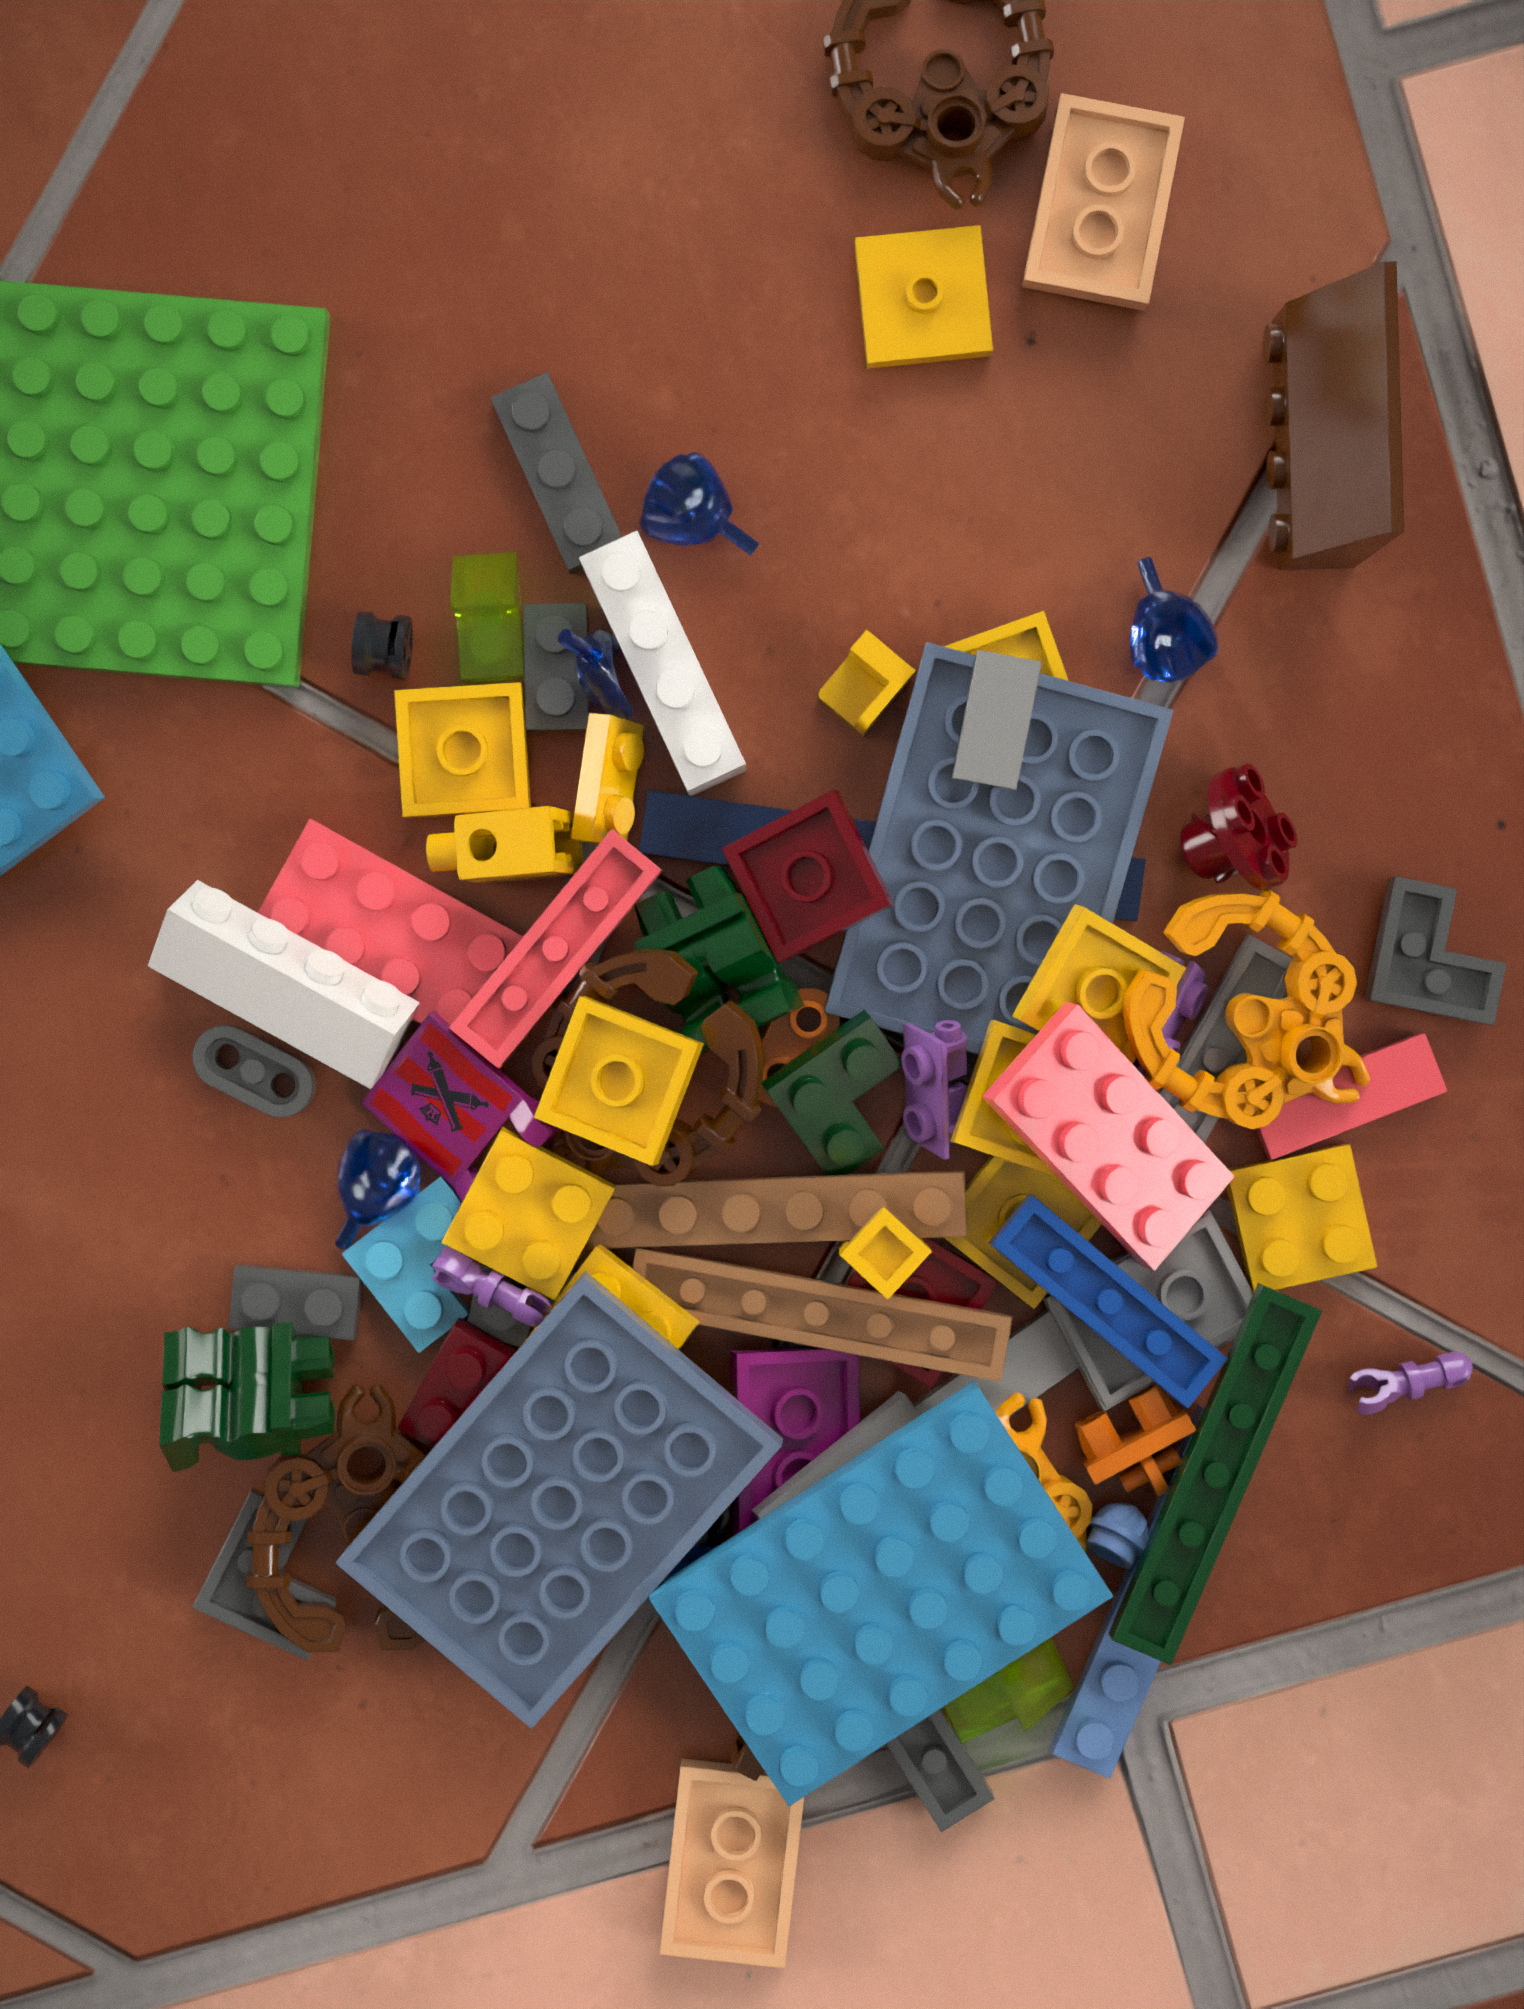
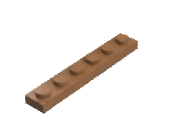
(779, 1209)
(831, 1314)

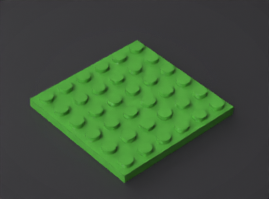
(157, 481)

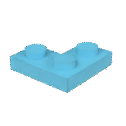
(398, 1264)

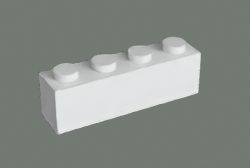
(663, 663)
(282, 983)

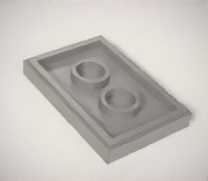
(1194, 1281)

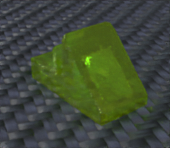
(488, 616)
(1019, 1690)

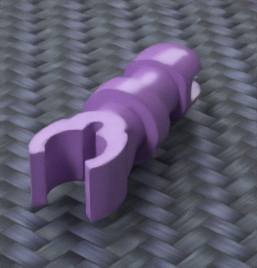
(465, 1276)
(1410, 1380)

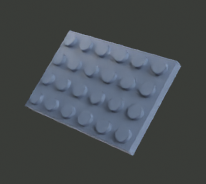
(989, 868)
(559, 1500)

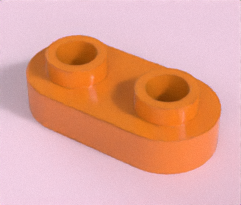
(787, 1041)

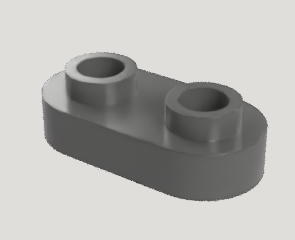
(256, 1071)

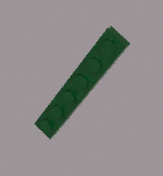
(1214, 1474)

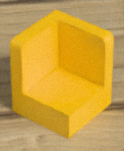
(866, 683)
(885, 1252)

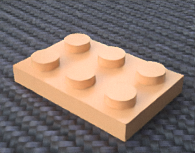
(1103, 202)
(730, 1867)

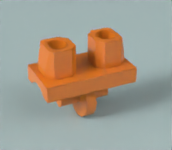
(1159, 1427)

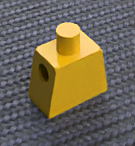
(529, 846)

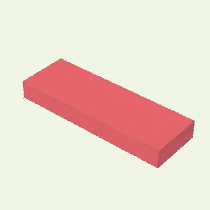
(1399, 1078)

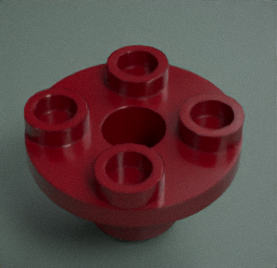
(1239, 832)

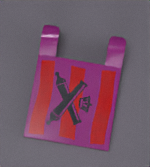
(451, 1102)

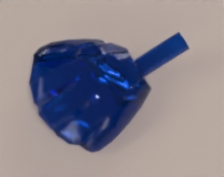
(690, 505)
(1169, 632)
(597, 670)
(374, 1180)

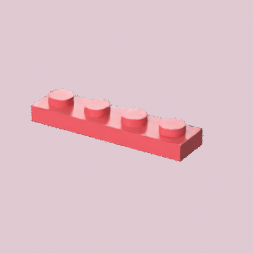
(555, 949)

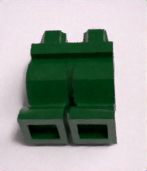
(723, 947)
(254, 1397)

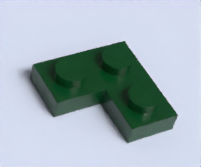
(819, 1091)

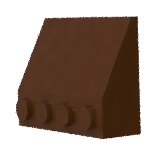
(1336, 422)

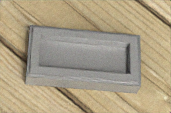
(996, 719)

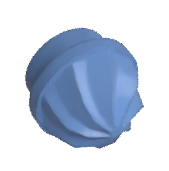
(1118, 1534)

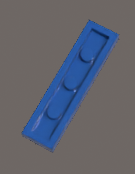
(1108, 1300)

